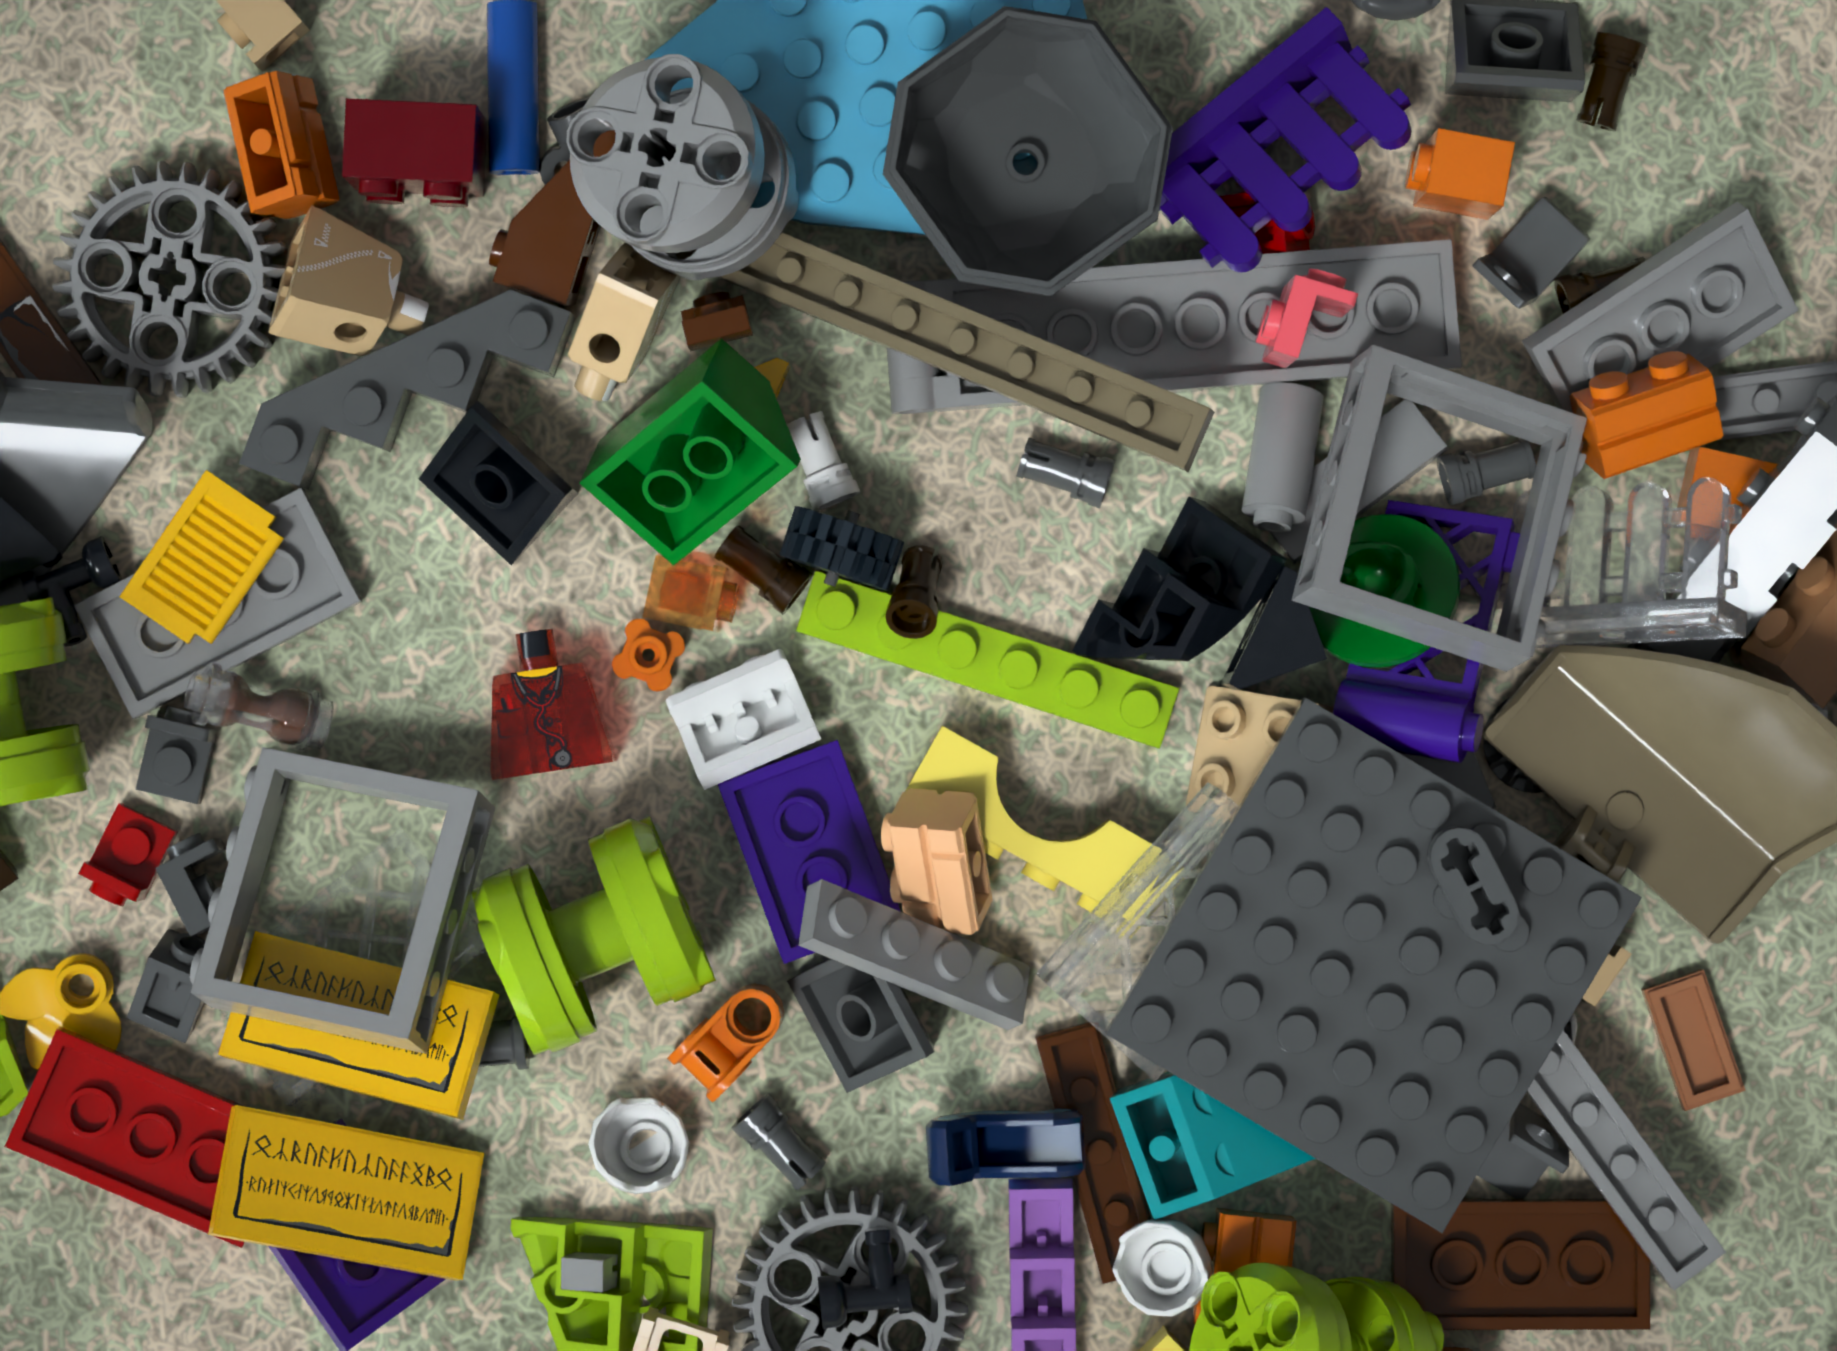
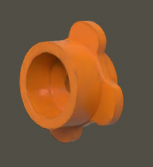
(631, 662)

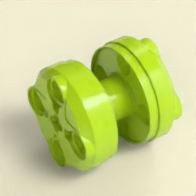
(43, 759)
(550, 952)
(1295, 1311)

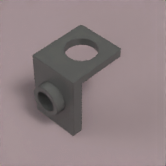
(1533, 254)
(1524, 1153)

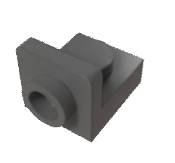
(176, 756)
(187, 890)
(165, 987)

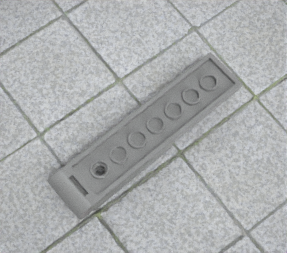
(1199, 323)

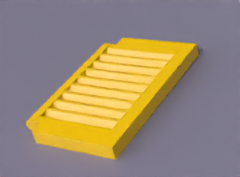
(204, 561)

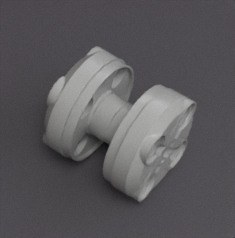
(682, 167)

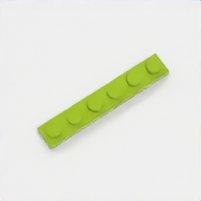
(993, 663)

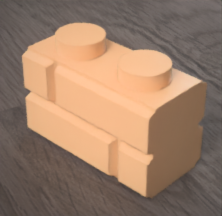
(938, 859)

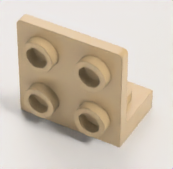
(1237, 738)

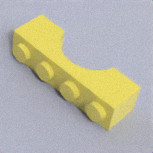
(1085, 863)

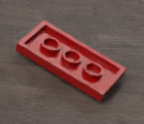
(125, 1128)

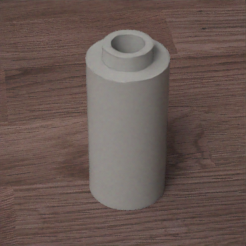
(1282, 456)

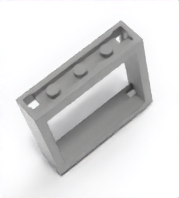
(1339, 495)
(435, 928)

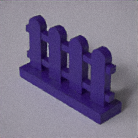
(1254, 112)

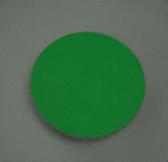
(1400, 562)

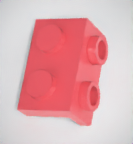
(1287, 320)

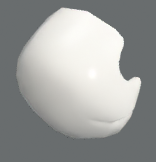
(651, 1163)
(1162, 1266)

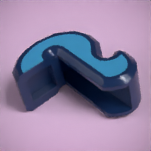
(1005, 1145)

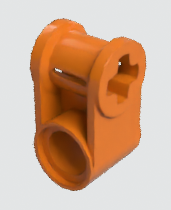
(727, 1041)

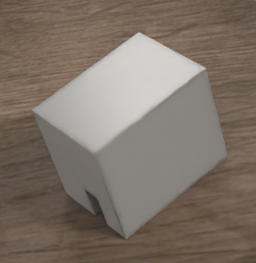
(588, 1272)

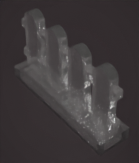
(1644, 611)

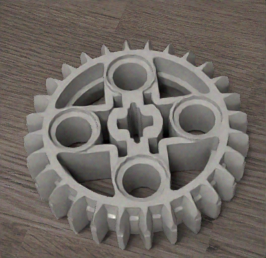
(161, 251)
(869, 1218)

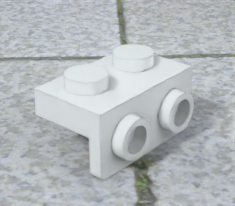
(743, 718)

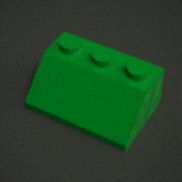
(694, 453)

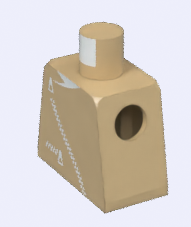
(341, 288)
(619, 321)

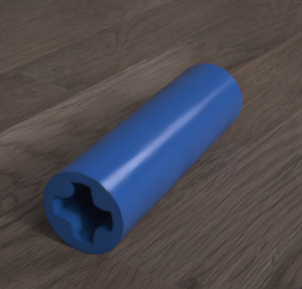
(513, 87)

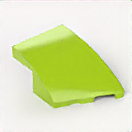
(653, 1260)

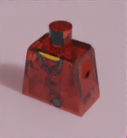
(545, 714)

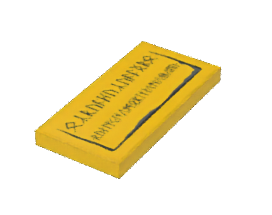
(428, 1081)
(346, 1193)

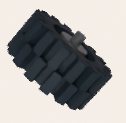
(841, 548)

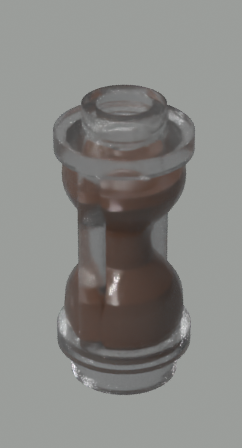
(286, 715)

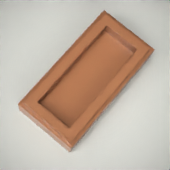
(1693, 1040)

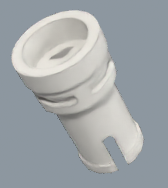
(827, 478)

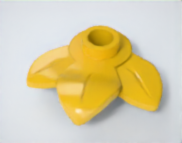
(48, 1002)

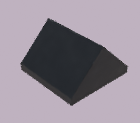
(496, 483)
(1277, 638)

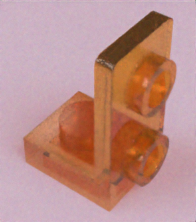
(691, 595)

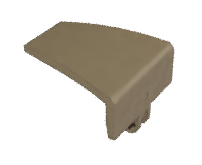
(1676, 773)

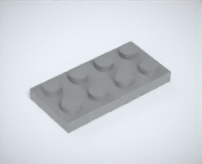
(1692, 298)
(291, 595)

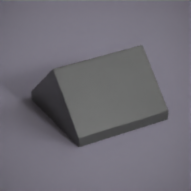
(1514, 50)
(860, 1022)

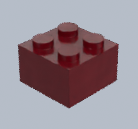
(414, 150)

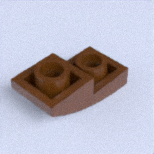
(715, 318)

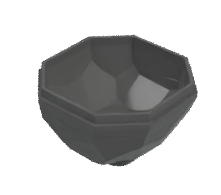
(1039, 90)

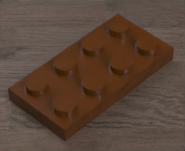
(1524, 1266)

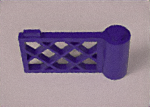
(1421, 712)

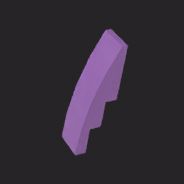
(1042, 1265)

